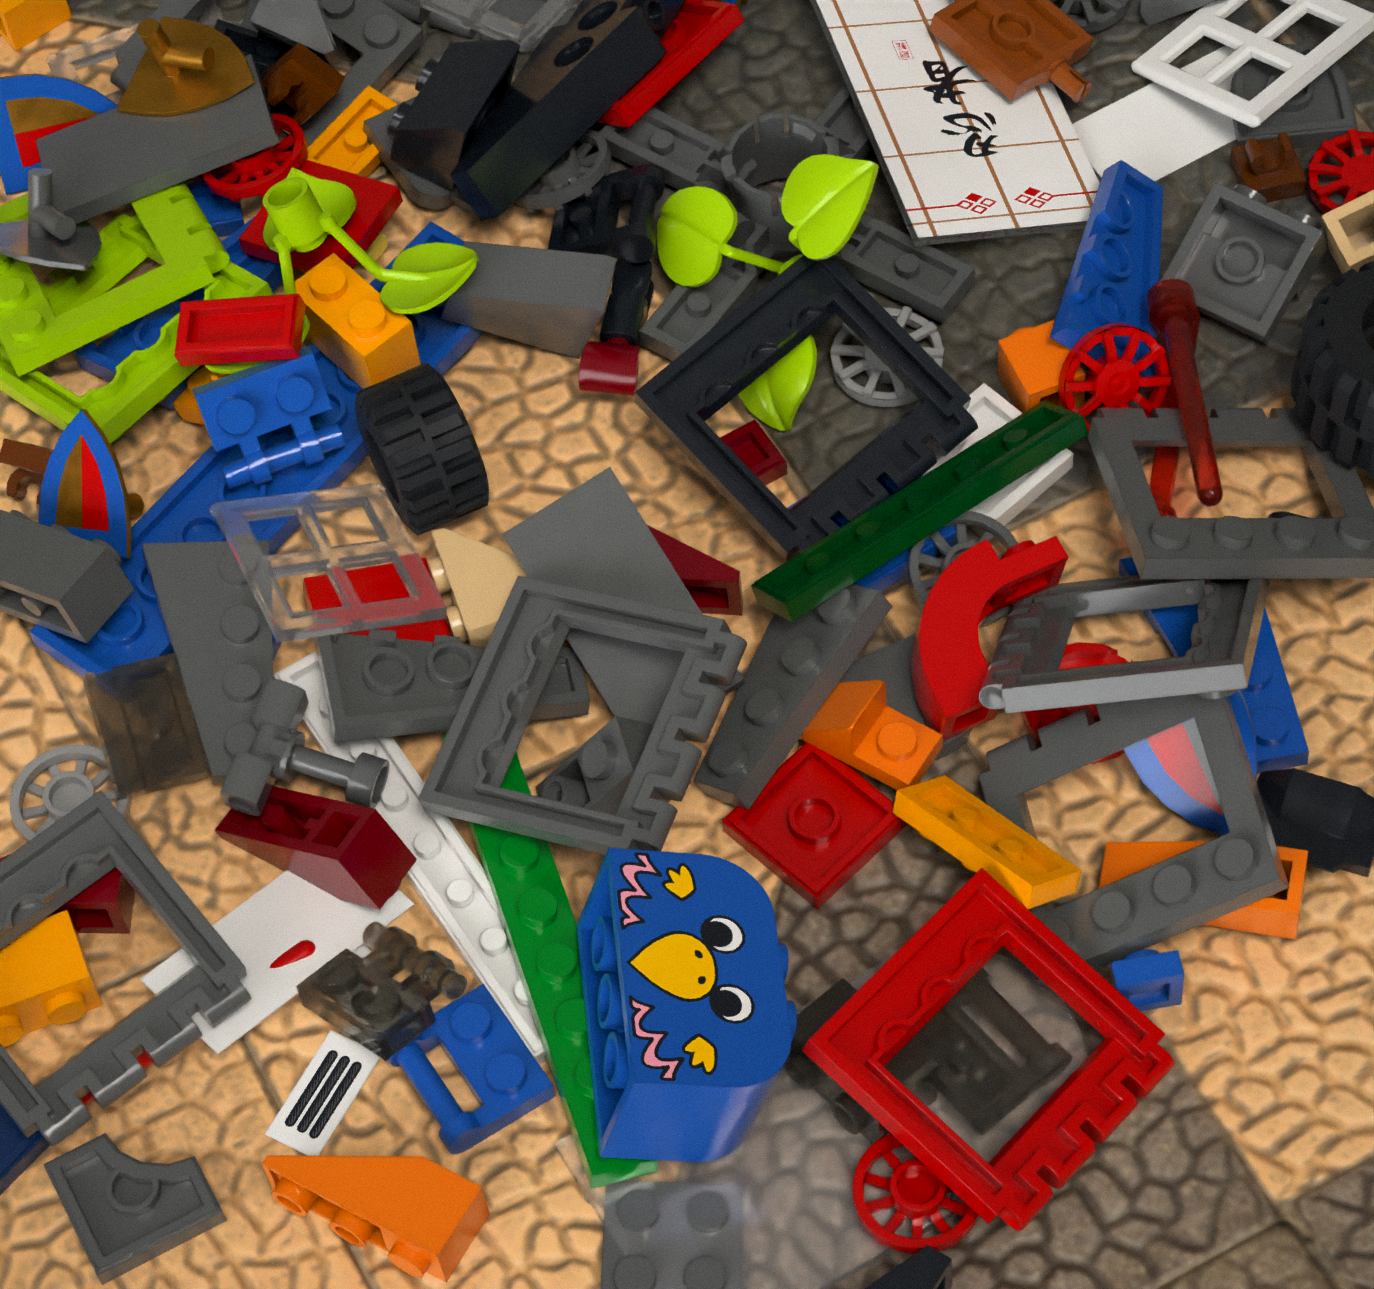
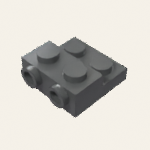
(1247, 259)

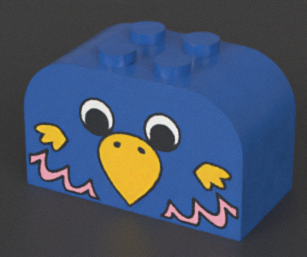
(681, 1004)

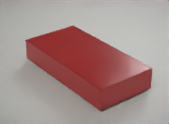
(240, 330)

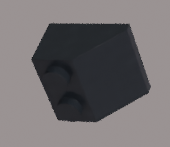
(451, 107)

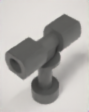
(281, 752)

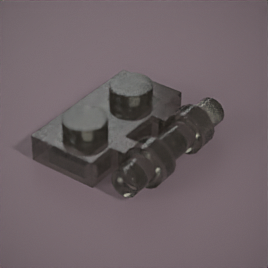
(371, 1005)

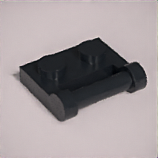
(591, 221)

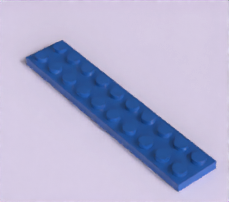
(183, 515)

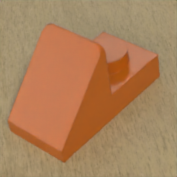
(872, 736)

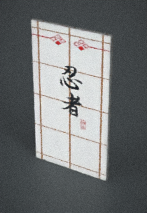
(948, 139)

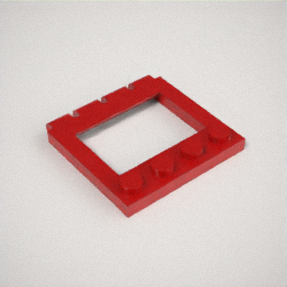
(921, 982)

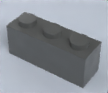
(58, 577)

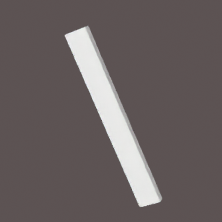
(445, 868)

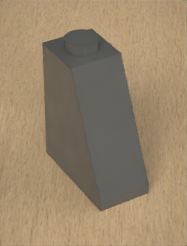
(534, 295)

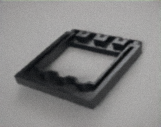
(756, 339)

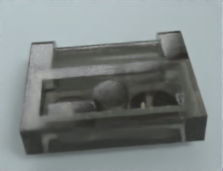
(974, 1069)

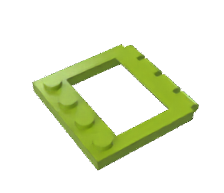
(183, 238)
(145, 374)

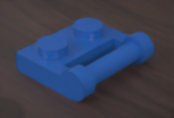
(490, 1062)

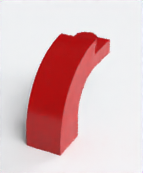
(946, 647)

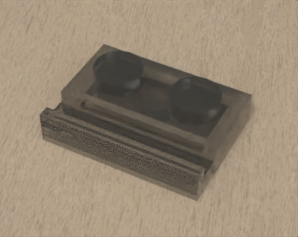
(146, 726)

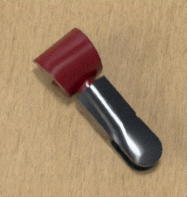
(614, 360)

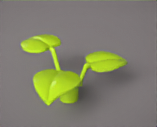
(822, 203)
(310, 208)

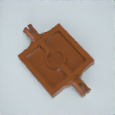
(1016, 43)

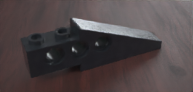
(561, 95)

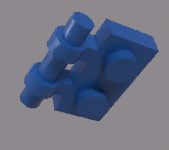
(261, 401)

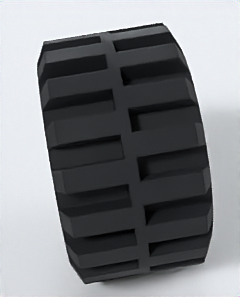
(422, 448)

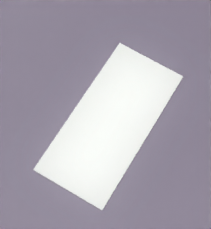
(1157, 126)
(265, 929)

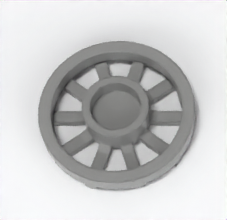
(875, 368)
(63, 790)

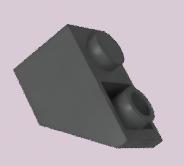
(600, 769)

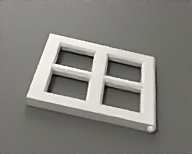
(1298, 68)

